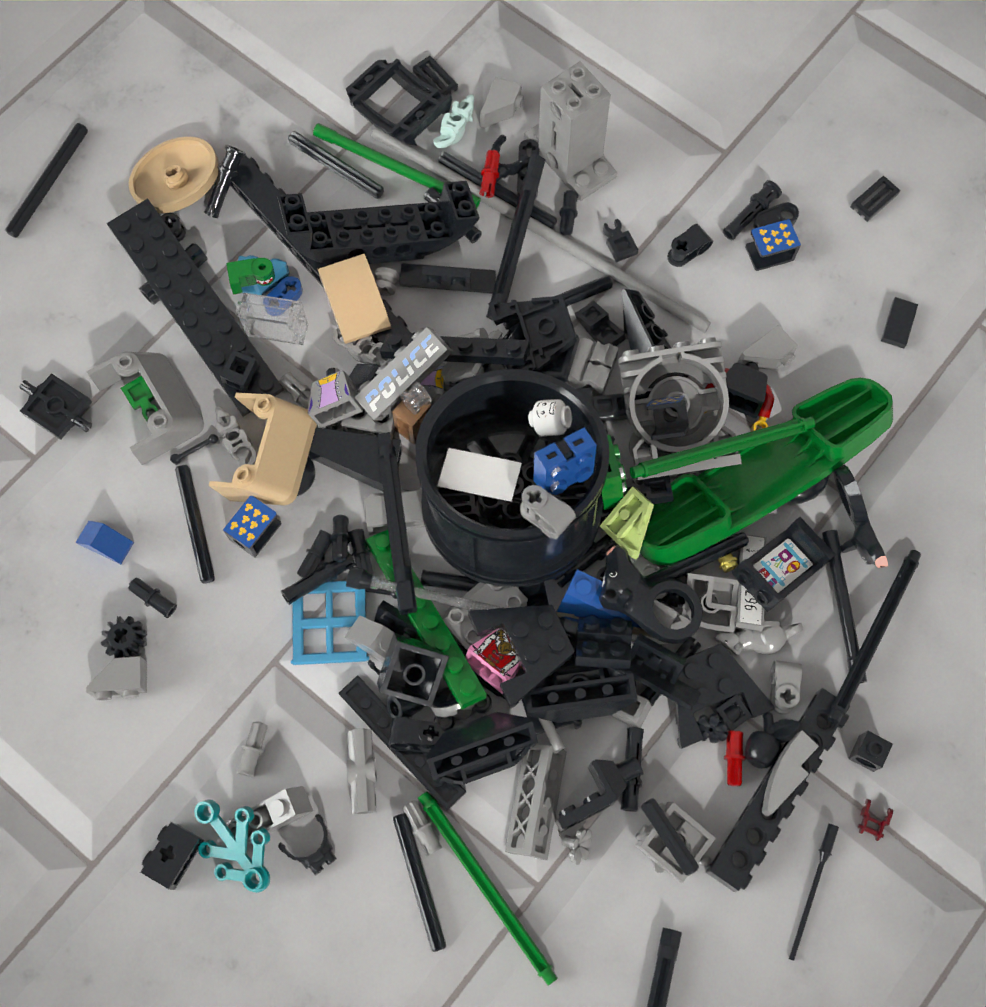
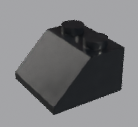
(412, 670)

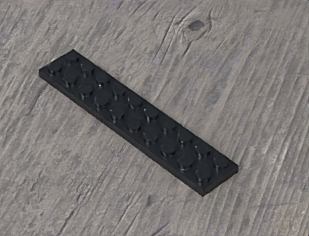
(188, 297)

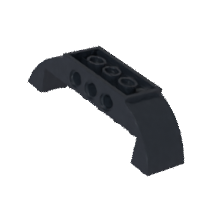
(382, 231)

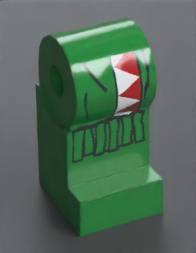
(249, 273)

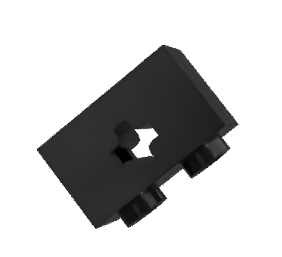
(184, 847)

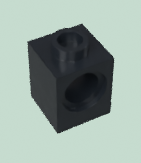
(870, 751)

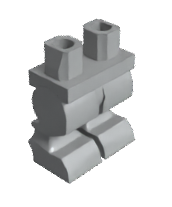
(583, 370)

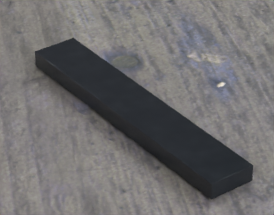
(377, 718)

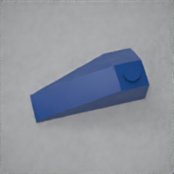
(583, 599)

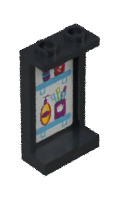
(783, 564)

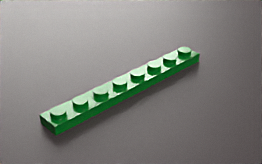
(433, 631)

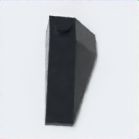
(642, 329)

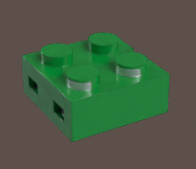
(615, 482)

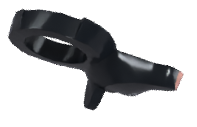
(864, 536)

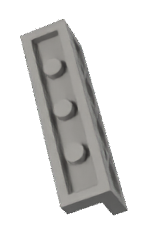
(541, 801)

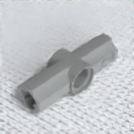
(361, 771)

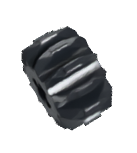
(133, 633)

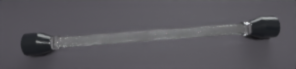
(362, 579)

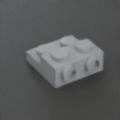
(692, 833)

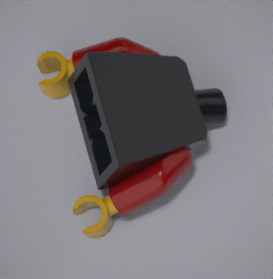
(749, 392)

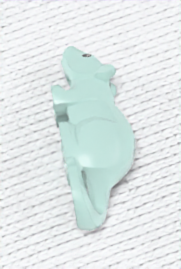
(454, 124)

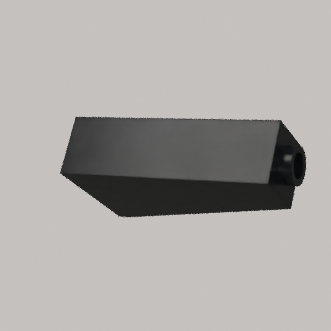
(351, 454)

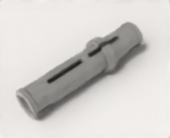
(289, 382)

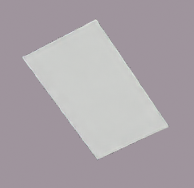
(479, 474)

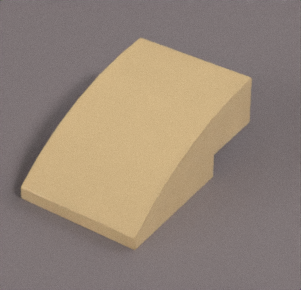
(354, 298)

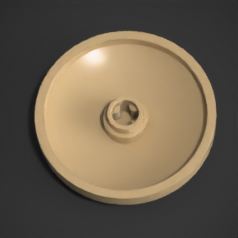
(174, 174)

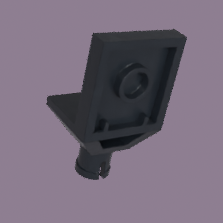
(611, 782)

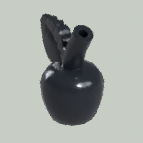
(765, 746)

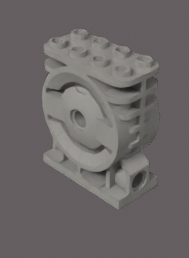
(699, 361)

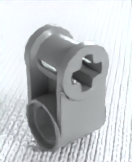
(546, 512)
(785, 681)

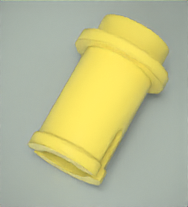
(727, 562)

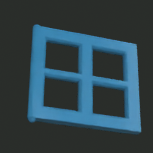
(328, 622)

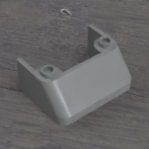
(178, 416)

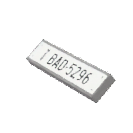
(749, 613)

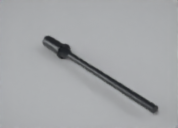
(825, 853)

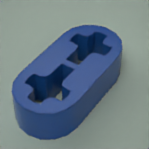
(281, 291)

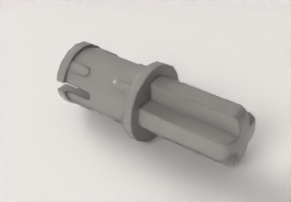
(252, 749)
(422, 828)

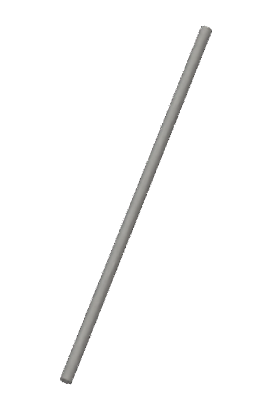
(548, 233)

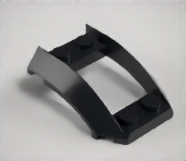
(431, 103)

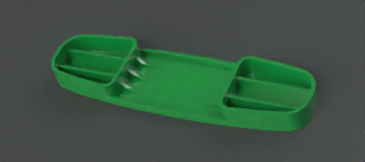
(770, 474)

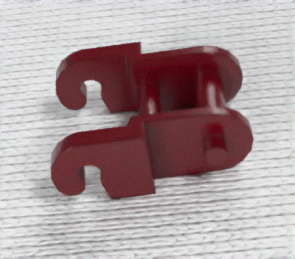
(866, 816)

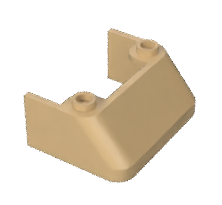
(281, 453)

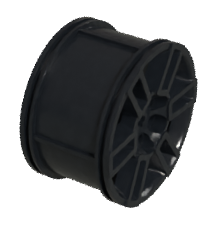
(502, 546)

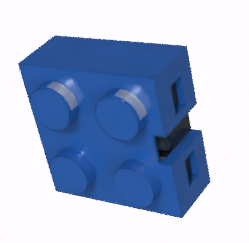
(565, 462)

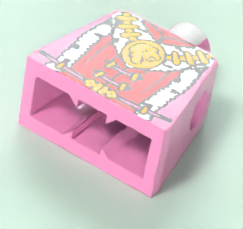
(494, 658)

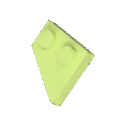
(629, 521)

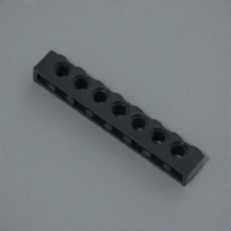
(722, 866)

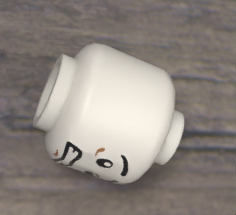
(550, 417)

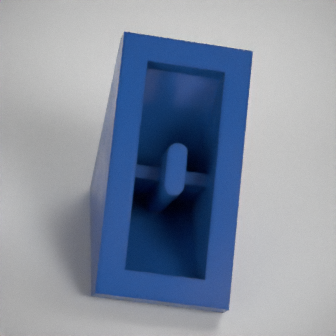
(105, 541)

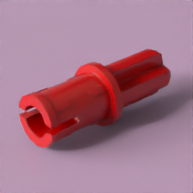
(490, 173)
(734, 758)

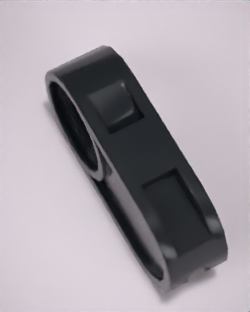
(773, 214)

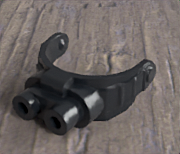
(508, 169)
(320, 857)

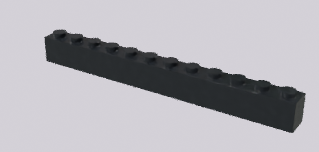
(261, 196)

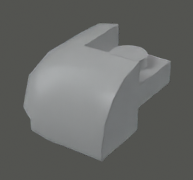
(718, 601)

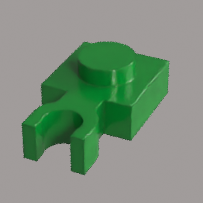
(139, 396)

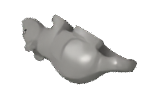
(363, 350)
(235, 438)
(765, 642)

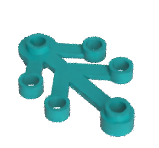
(236, 847)

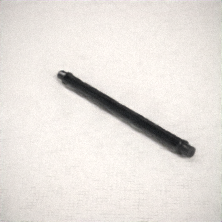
(874, 637)

